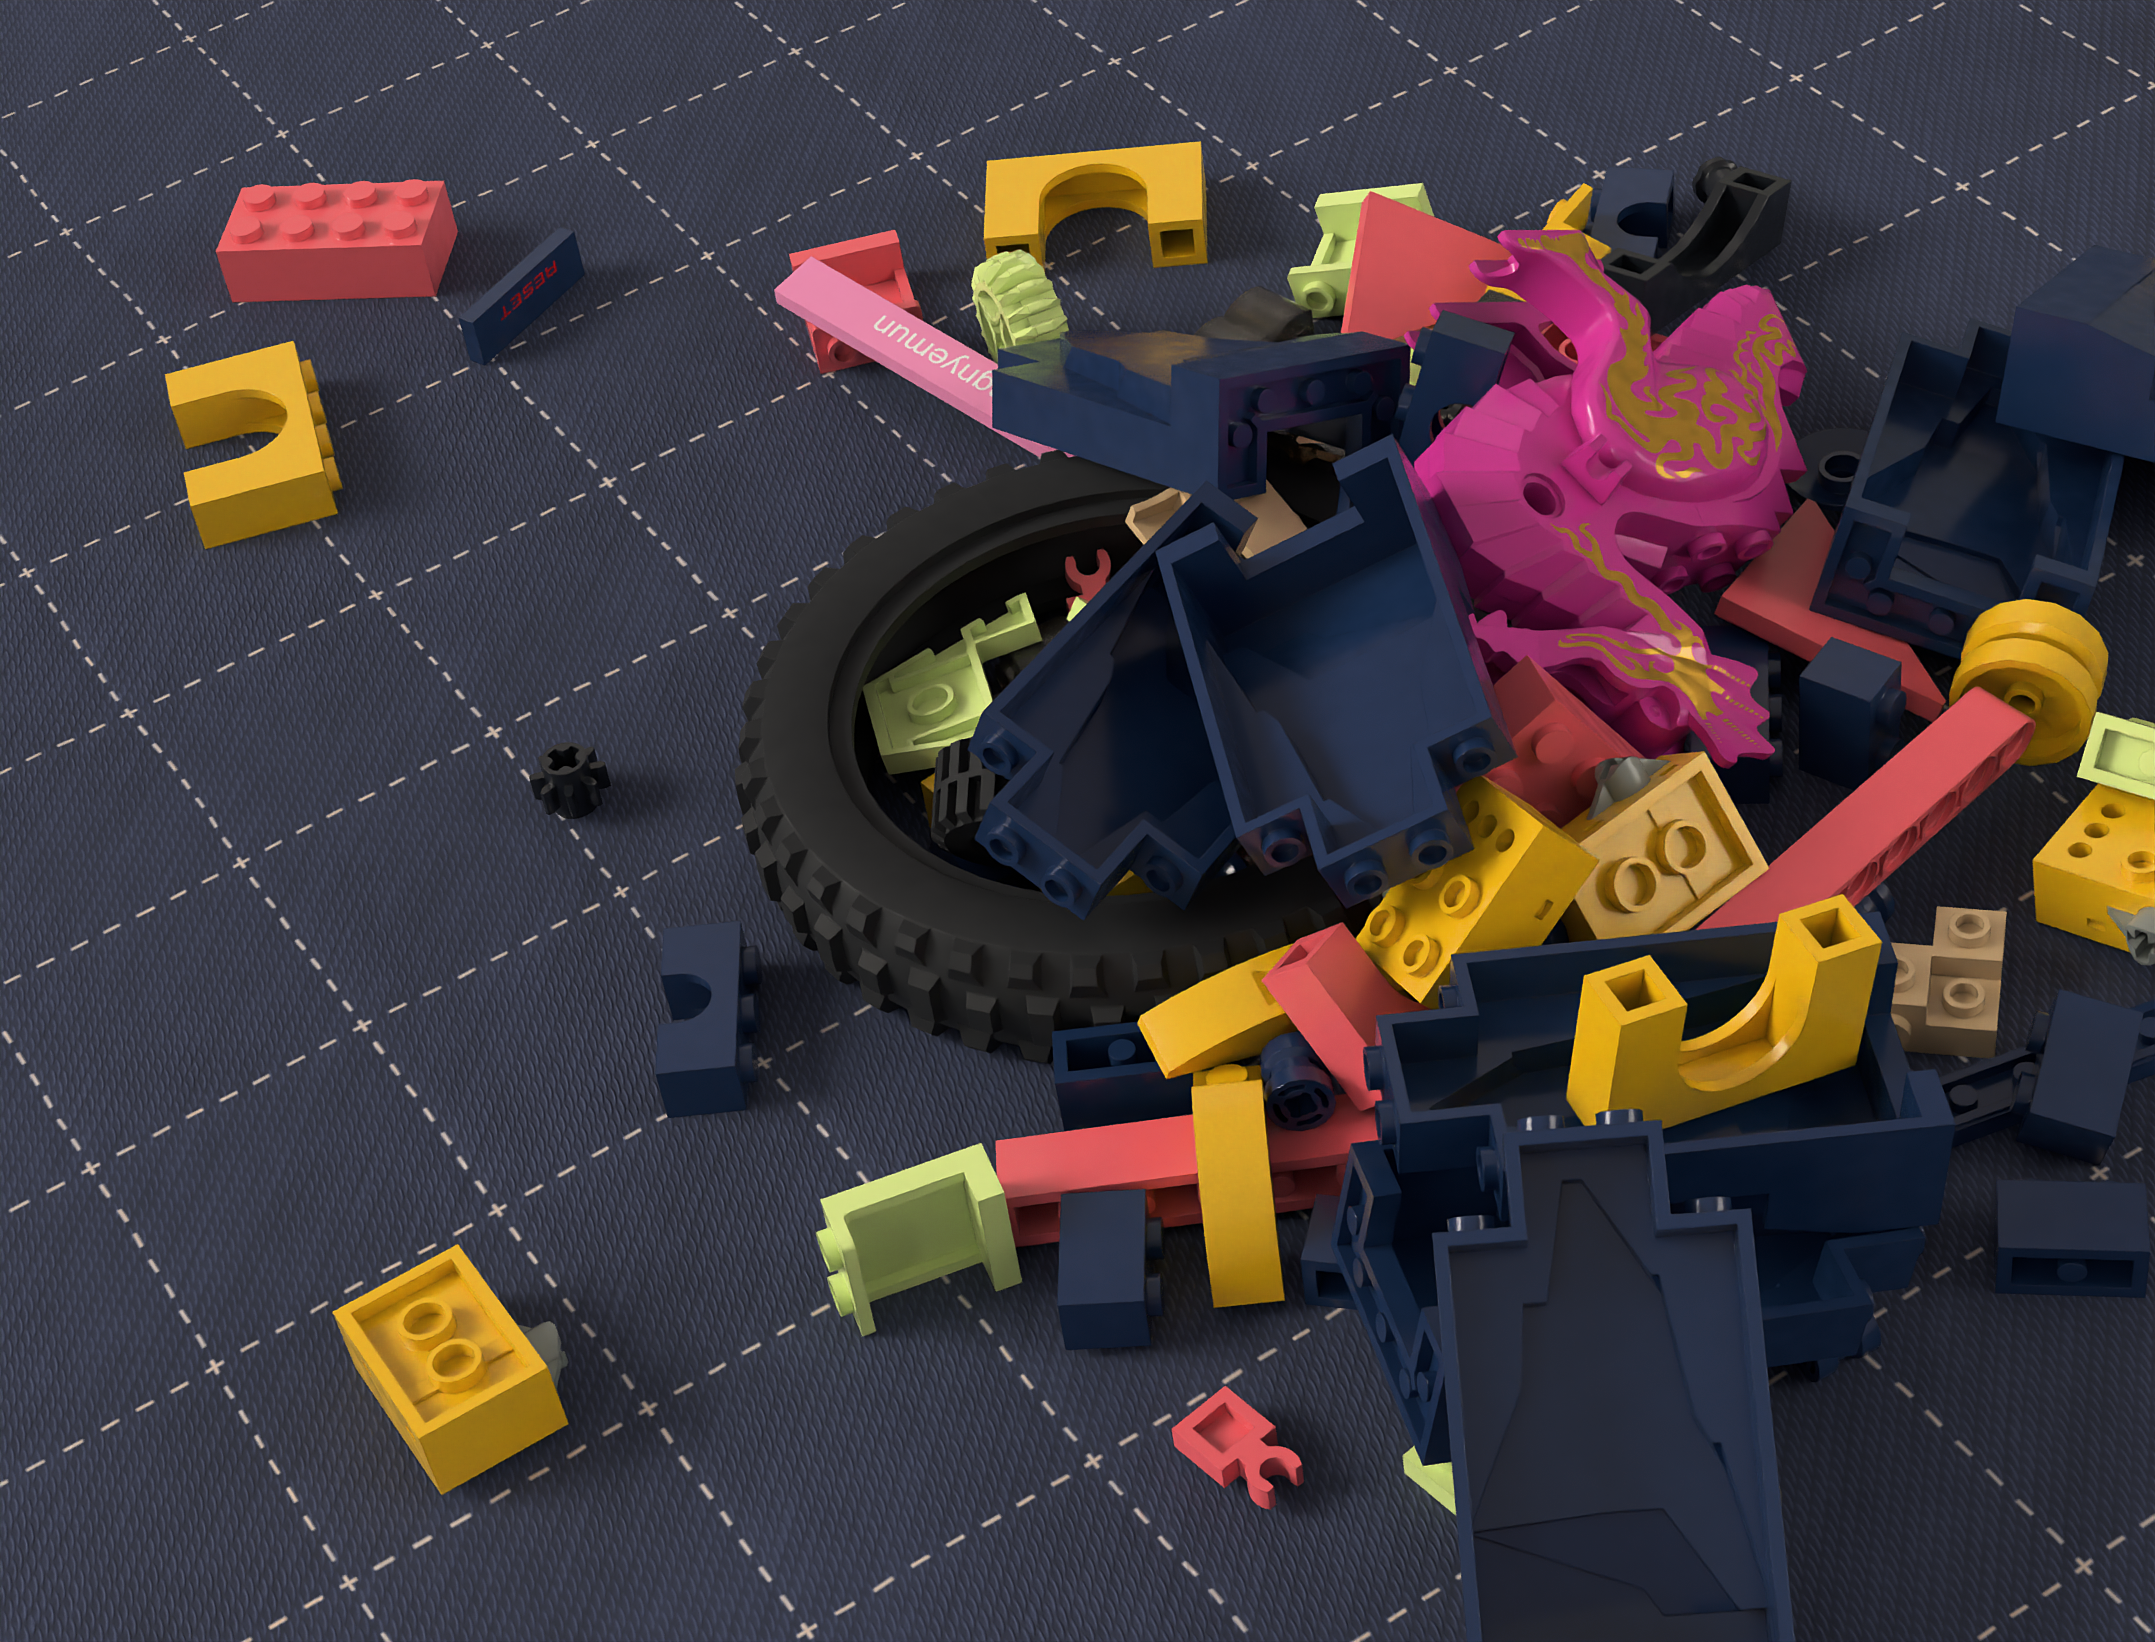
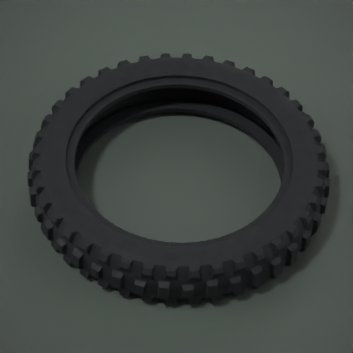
(900, 918)

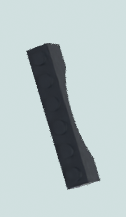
(1730, 233)

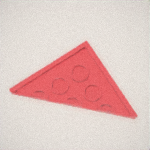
(1406, 265)
(1775, 601)

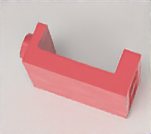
(874, 264)

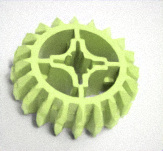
(1015, 302)

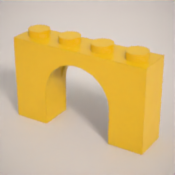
(1157, 182)
(281, 482)
(1792, 1031)

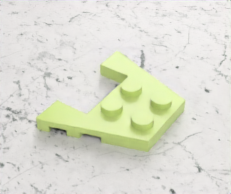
(942, 695)

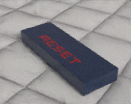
(521, 296)

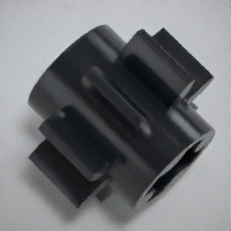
(570, 780)

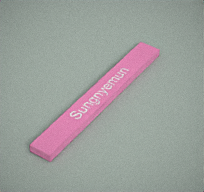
(896, 341)

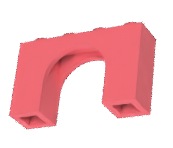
(1334, 1000)

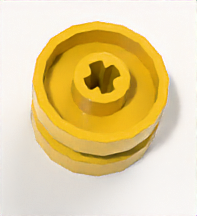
(2040, 664)

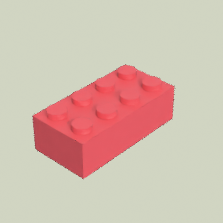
(337, 241)
(1555, 744)

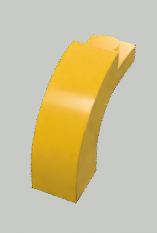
(1236, 1186)

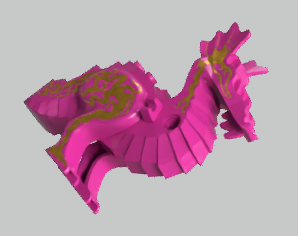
(1616, 485)

